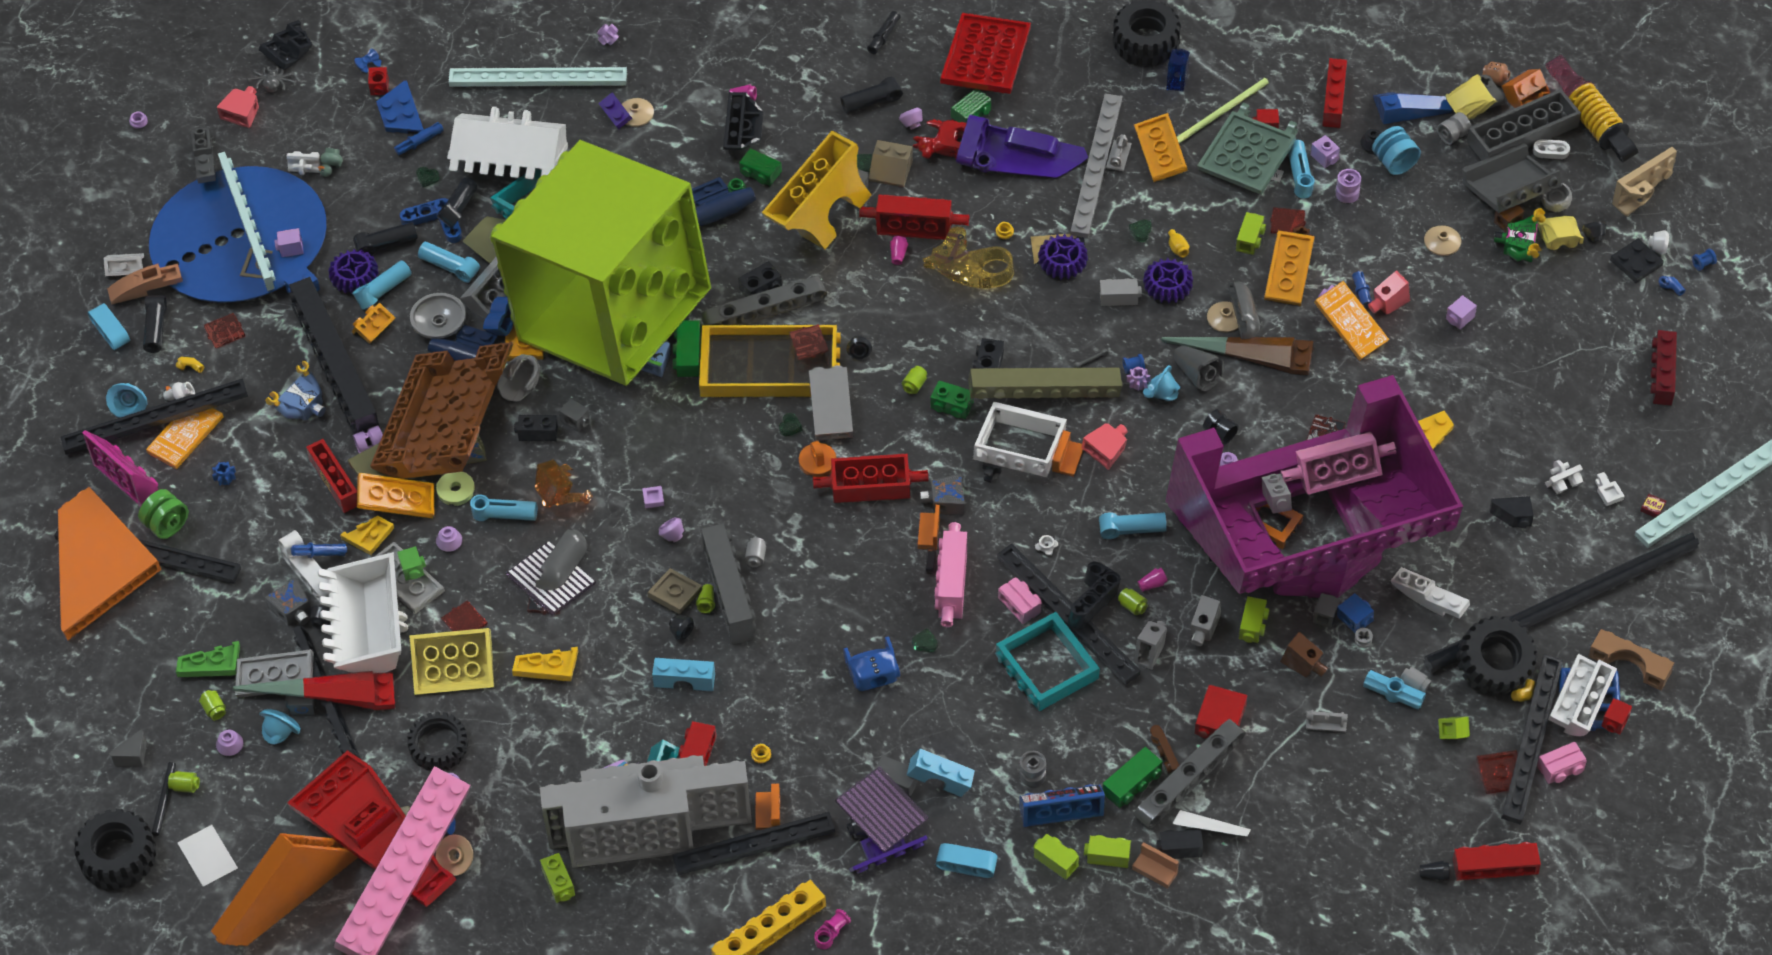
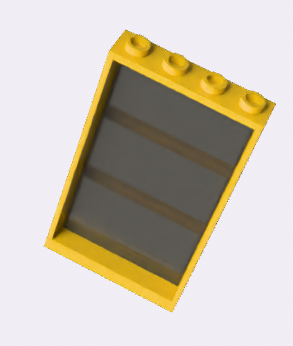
(759, 361)

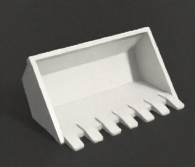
(506, 143)

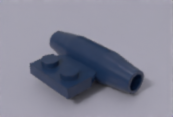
(717, 202)
(466, 343)

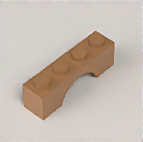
(1611, 648)

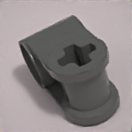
(1493, 90)

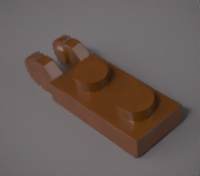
(1164, 748)

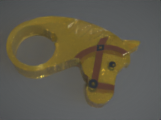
(966, 266)

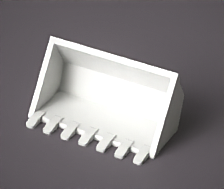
(362, 615)

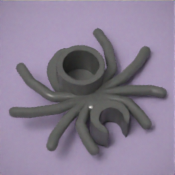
(271, 79)

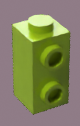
(1250, 233)
(1252, 620)
(1108, 851)
(1056, 856)
(557, 878)

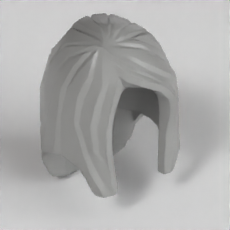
(519, 378)

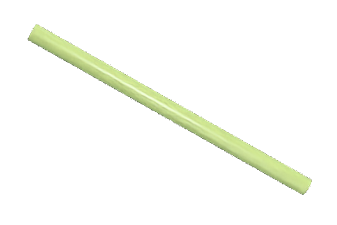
(1222, 110)

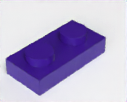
(615, 110)

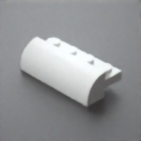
(1582, 695)

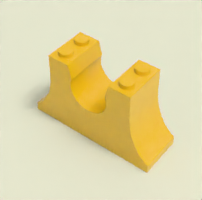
(817, 184)

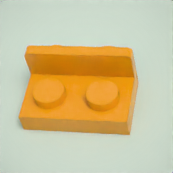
(374, 322)

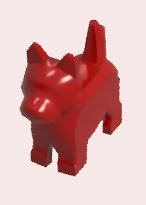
(945, 141)

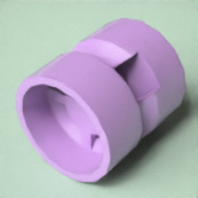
(1348, 185)
(374, 435)

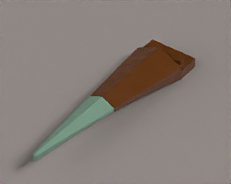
(1275, 352)

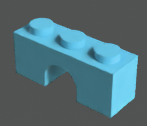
(698, 673)
(927, 766)

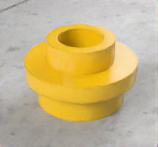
(1007, 227)
(761, 748)

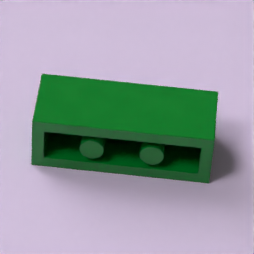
(687, 349)
(1132, 777)

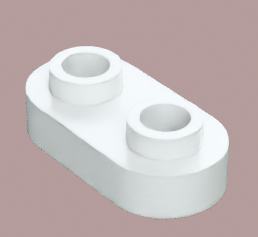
(1551, 149)

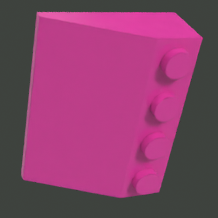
(120, 468)

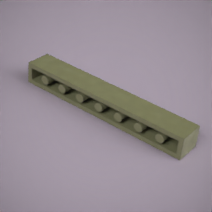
(1044, 382)

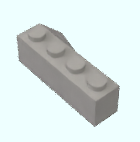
(484, 290)

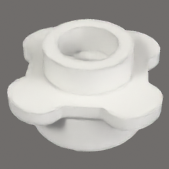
(1046, 540)

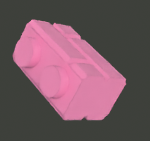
(1020, 600)
(1562, 763)

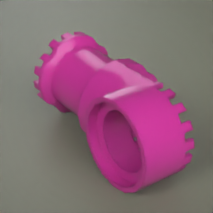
(831, 928)

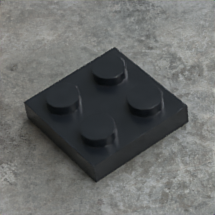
(1637, 260)

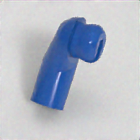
(1671, 283)

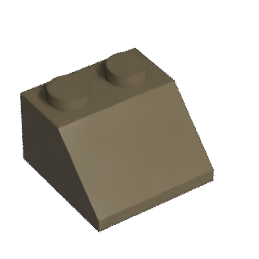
(891, 163)

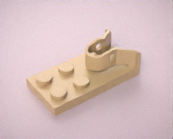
(1641, 182)

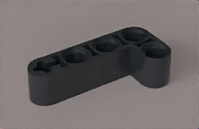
(1103, 588)

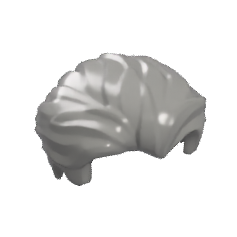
(1557, 199)

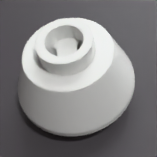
(1659, 242)

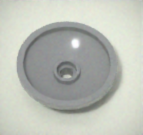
(436, 309)

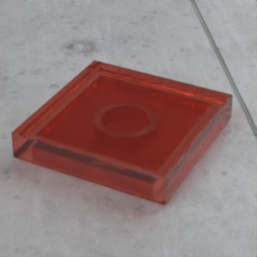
(1496, 770)

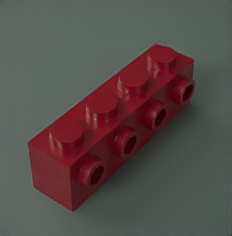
(1664, 367)

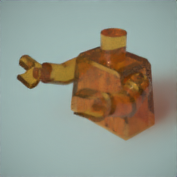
(554, 485)

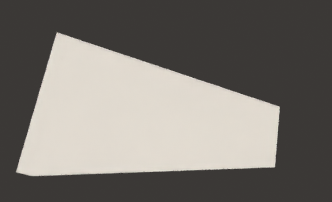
(1196, 821)

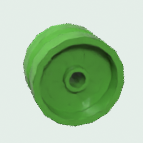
(163, 514)

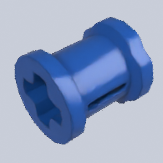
(1704, 259)
(1132, 363)

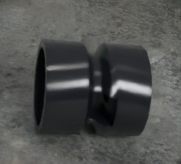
(1224, 427)

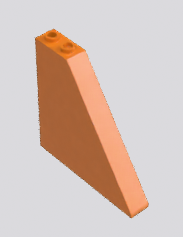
(96, 561)
(280, 882)

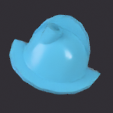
(1162, 386)
(125, 399)
(277, 726)

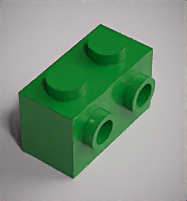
(951, 400)

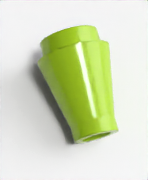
(706, 601)

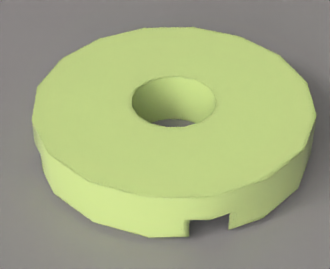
(458, 497)

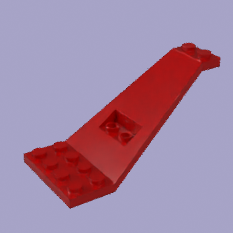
(362, 817)

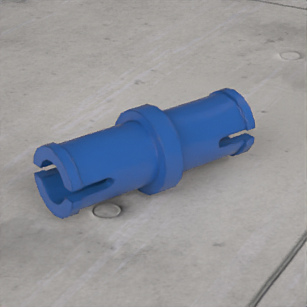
(1362, 289)

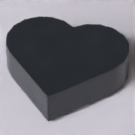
(930, 560)

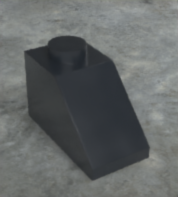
(1513, 511)

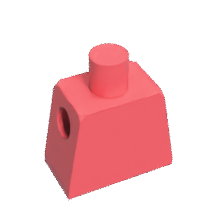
(239, 107)
(1390, 294)
(1105, 444)

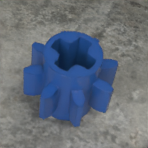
(223, 473)

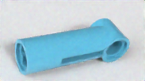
(1301, 171)
(464, 268)
(369, 293)
(502, 509)
(1113, 525)

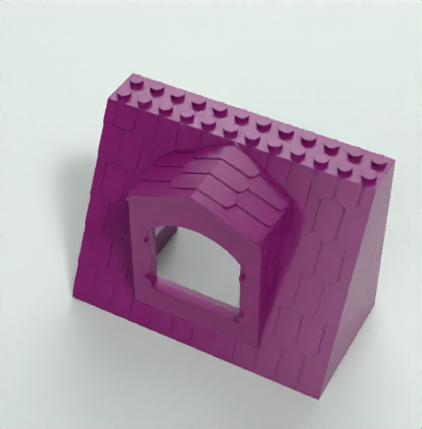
(1379, 512)

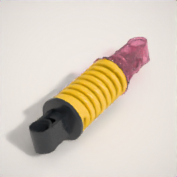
(1595, 111)

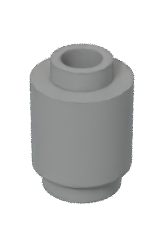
(755, 552)
(1416, 679)

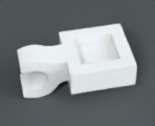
(1609, 492)

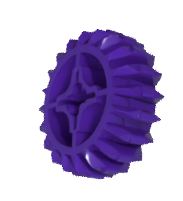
(1061, 261)
(342, 269)
(1168, 276)

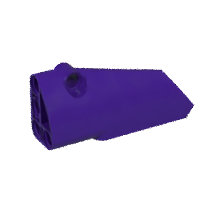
(1016, 150)

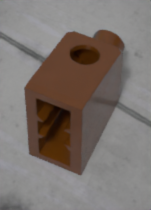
(1303, 657)

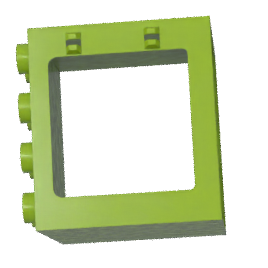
(602, 261)

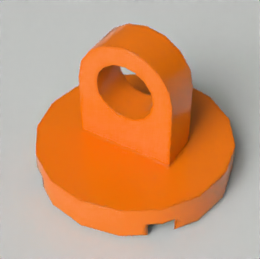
(816, 459)

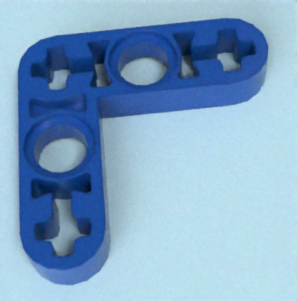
(433, 206)

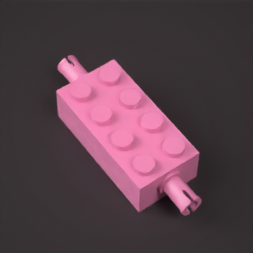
(1339, 463)
(951, 574)

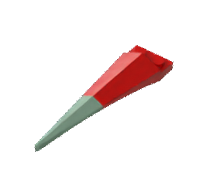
(357, 689)

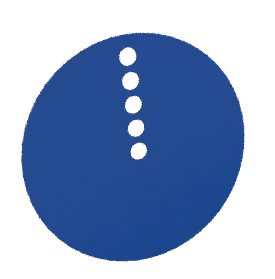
(208, 211)

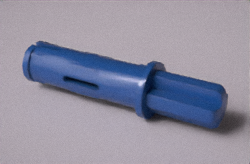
(419, 138)
(319, 550)

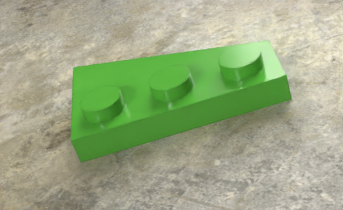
(212, 663)

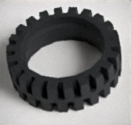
(429, 723)

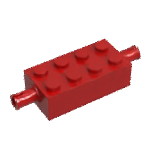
(913, 216)
(870, 478)

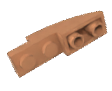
(139, 282)

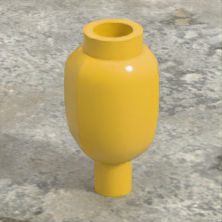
(1178, 244)

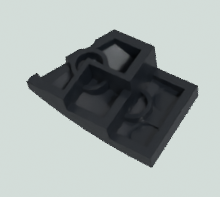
(287, 45)

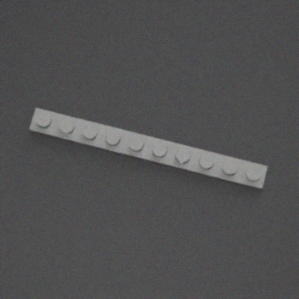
(1096, 166)

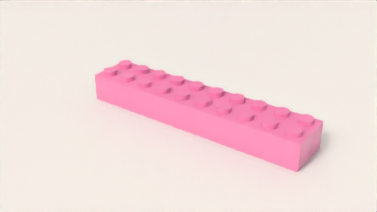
(402, 864)

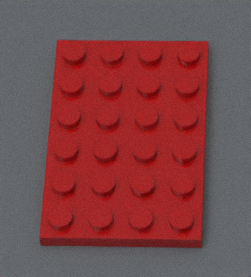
(985, 53)

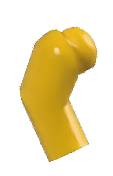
(1524, 693)

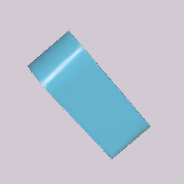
(108, 326)
(966, 860)

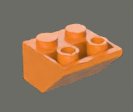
(1525, 88)

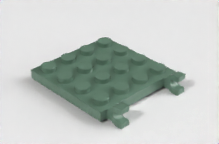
(1247, 151)

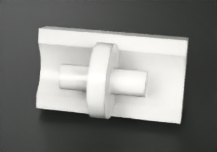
(303, 162)
(1557, 481)

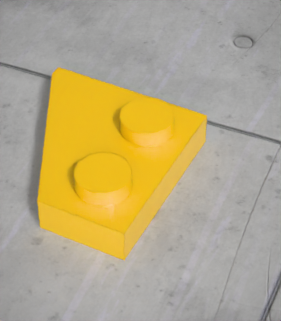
(1436, 427)
(369, 535)

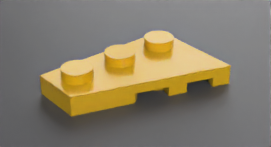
(547, 666)

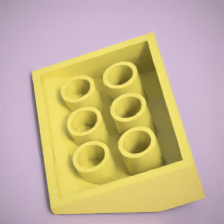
(452, 661)

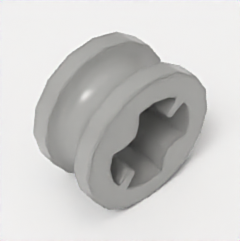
(1363, 632)

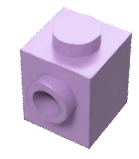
(1325, 151)
(289, 242)
(1461, 312)

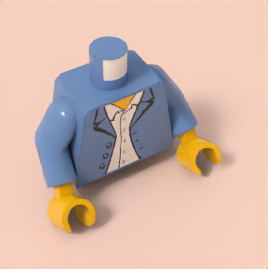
(301, 398)

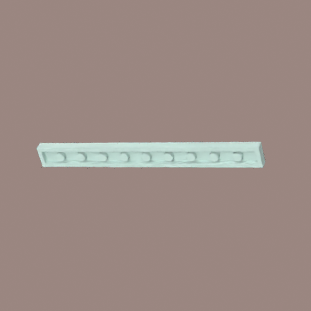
(538, 76)
(249, 225)
(1706, 496)

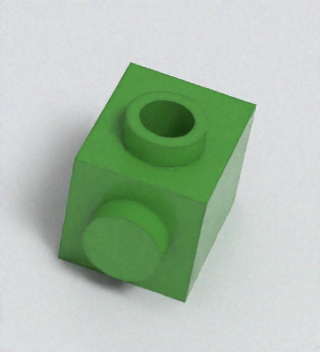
(411, 563)

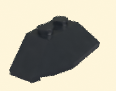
(743, 122)

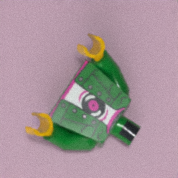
(1521, 237)

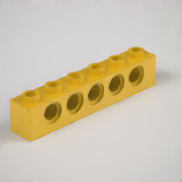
(781, 925)

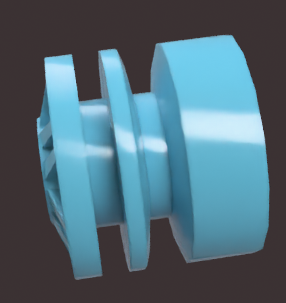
(1396, 150)

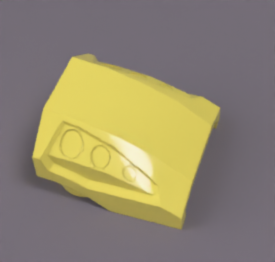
(1471, 98)
(1559, 232)

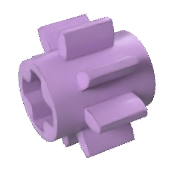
(607, 34)
(1138, 378)

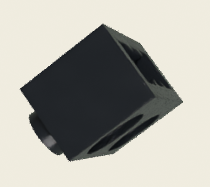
(760, 280)
(989, 354)

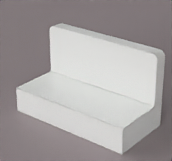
(122, 264)

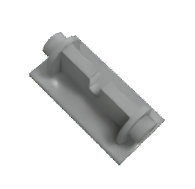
(1119, 153)
(1326, 721)

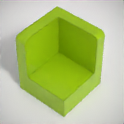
(1454, 727)

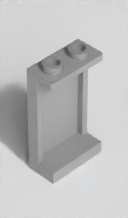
(831, 403)

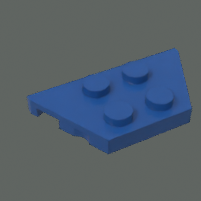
(399, 110)

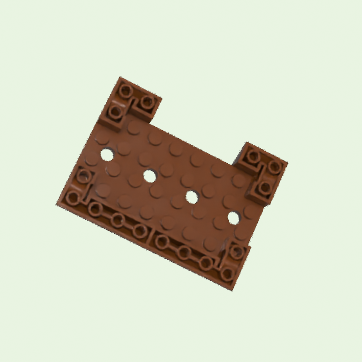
(439, 413)

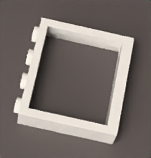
(1024, 419)

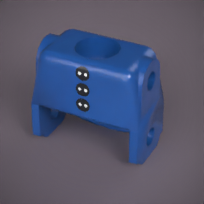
(872, 667)

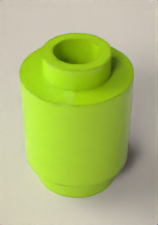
(914, 380)
(1133, 601)
(212, 705)
(183, 781)

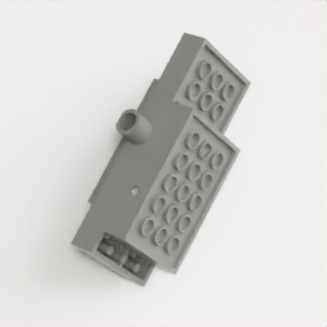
(643, 808)

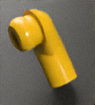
(189, 361)

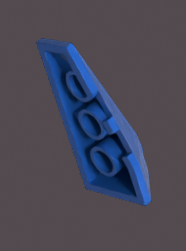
(1403, 106)

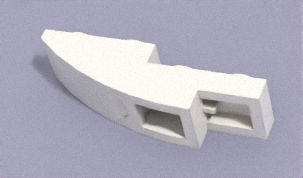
(1428, 595)

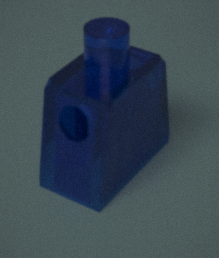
(1178, 63)

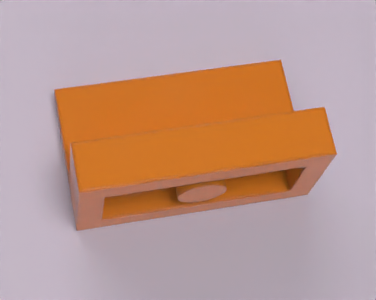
(1066, 455)
(929, 529)
(768, 808)

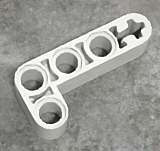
(304, 567)

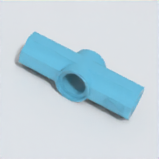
(1384, 686)

